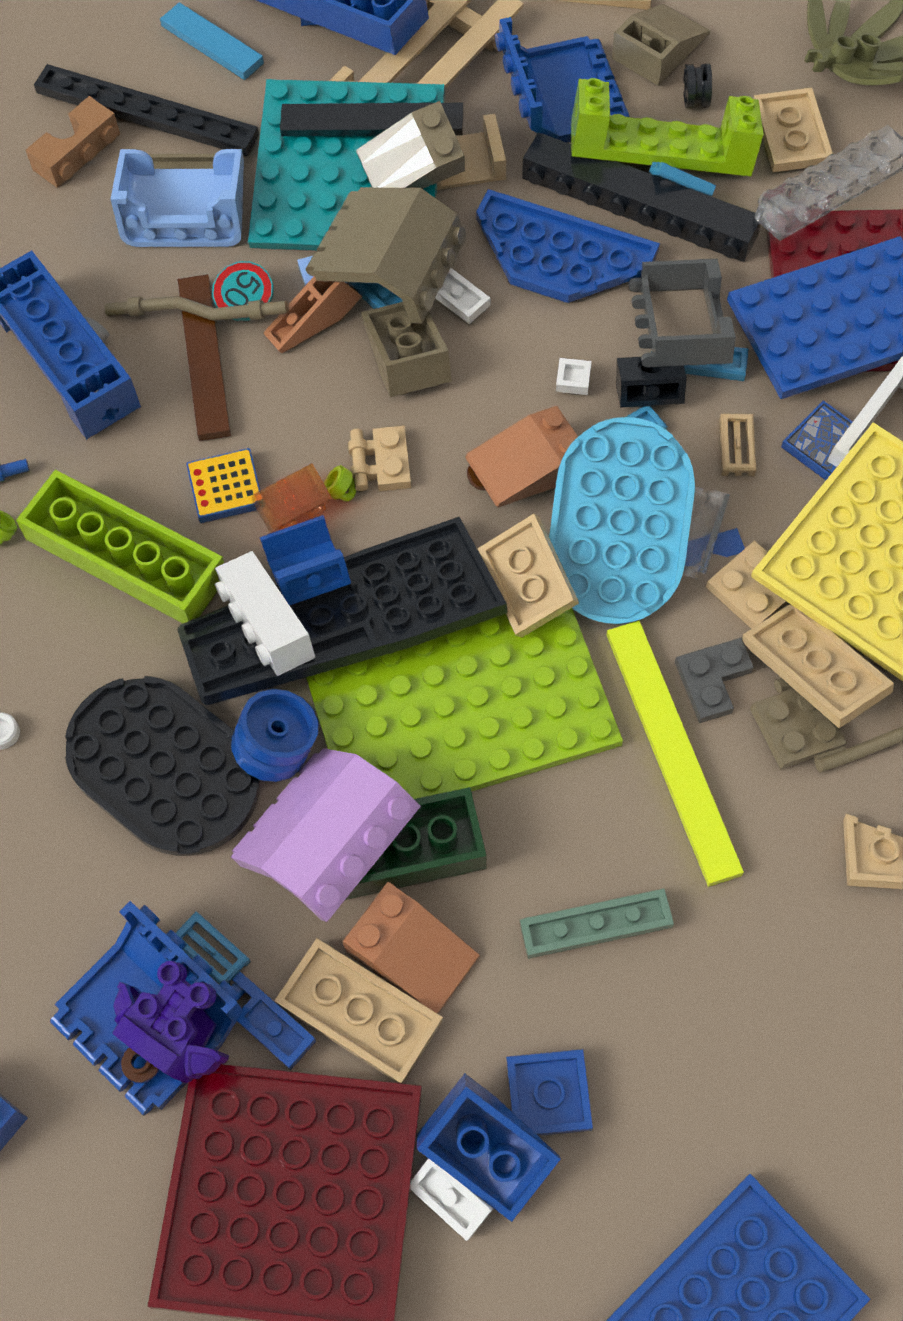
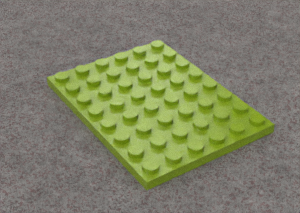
(470, 706)

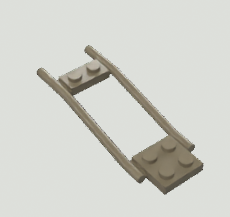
(802, 733)

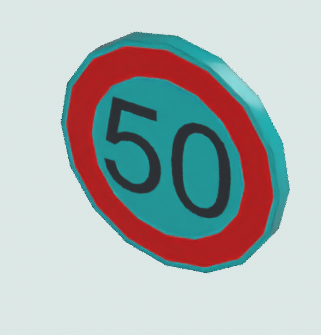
(240, 284)

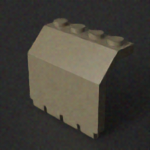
(393, 240)

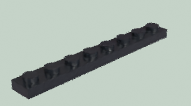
(148, 109)

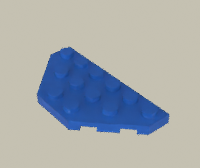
(559, 251)

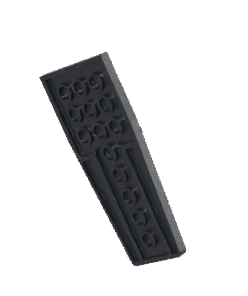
(396, 600)

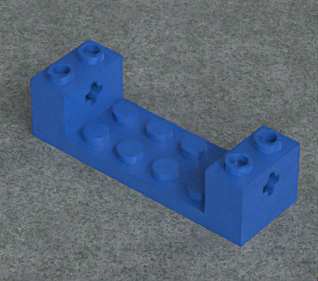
(64, 346)

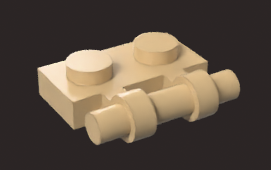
(390, 455)

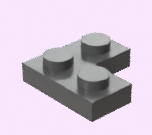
(705, 673)

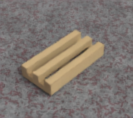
(737, 467)

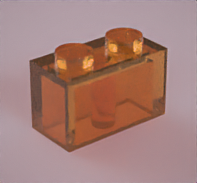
(292, 498)

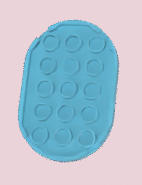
(623, 518)

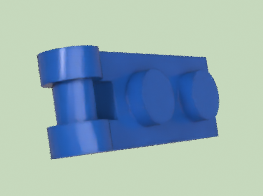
(271, 1024)

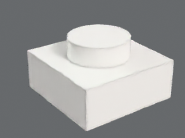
(573, 376)

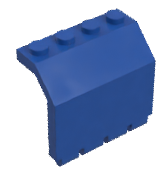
(549, 78)
(136, 962)

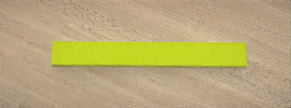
(674, 754)

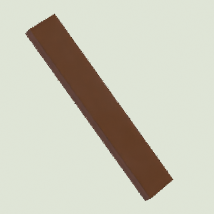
(204, 362)

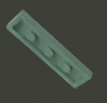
(596, 923)

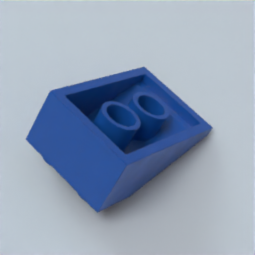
(486, 1147)

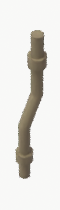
(254, 310)

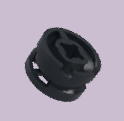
(697, 85)

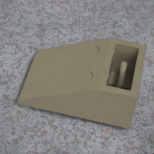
(656, 42)

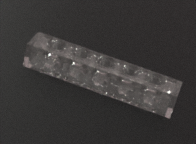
(830, 183)

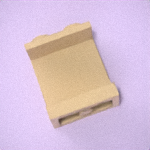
(483, 157)

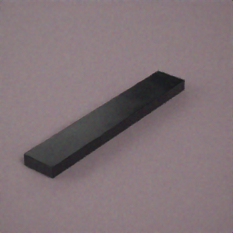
(355, 118)

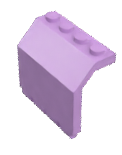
(327, 829)

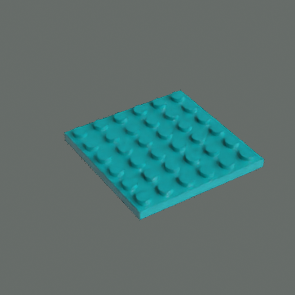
(309, 177)

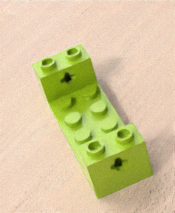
(680, 145)

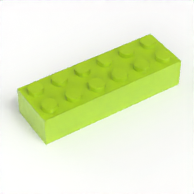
(121, 547)

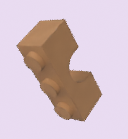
(61, 158)

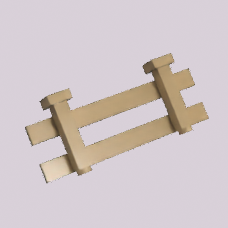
(478, 34)

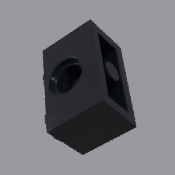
(649, 385)

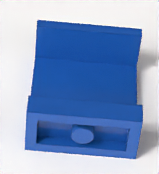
(305, 560)

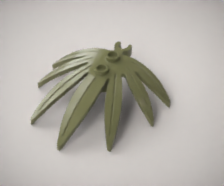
(862, 56)

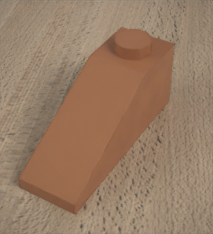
(312, 311)

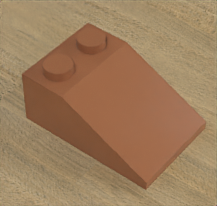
(523, 457)
(410, 948)

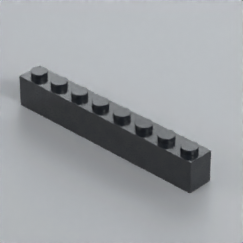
(642, 198)

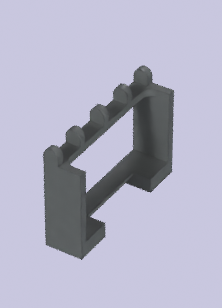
(683, 349)

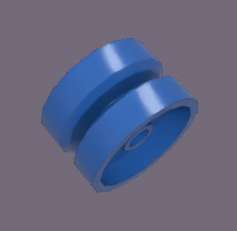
(274, 735)

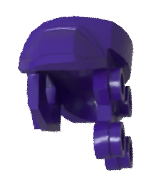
(170, 1026)

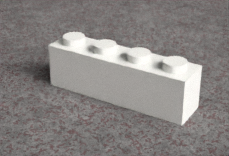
(265, 614)

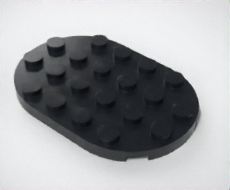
(160, 766)

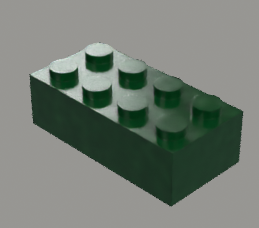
(434, 845)

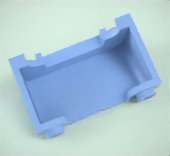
(178, 204)

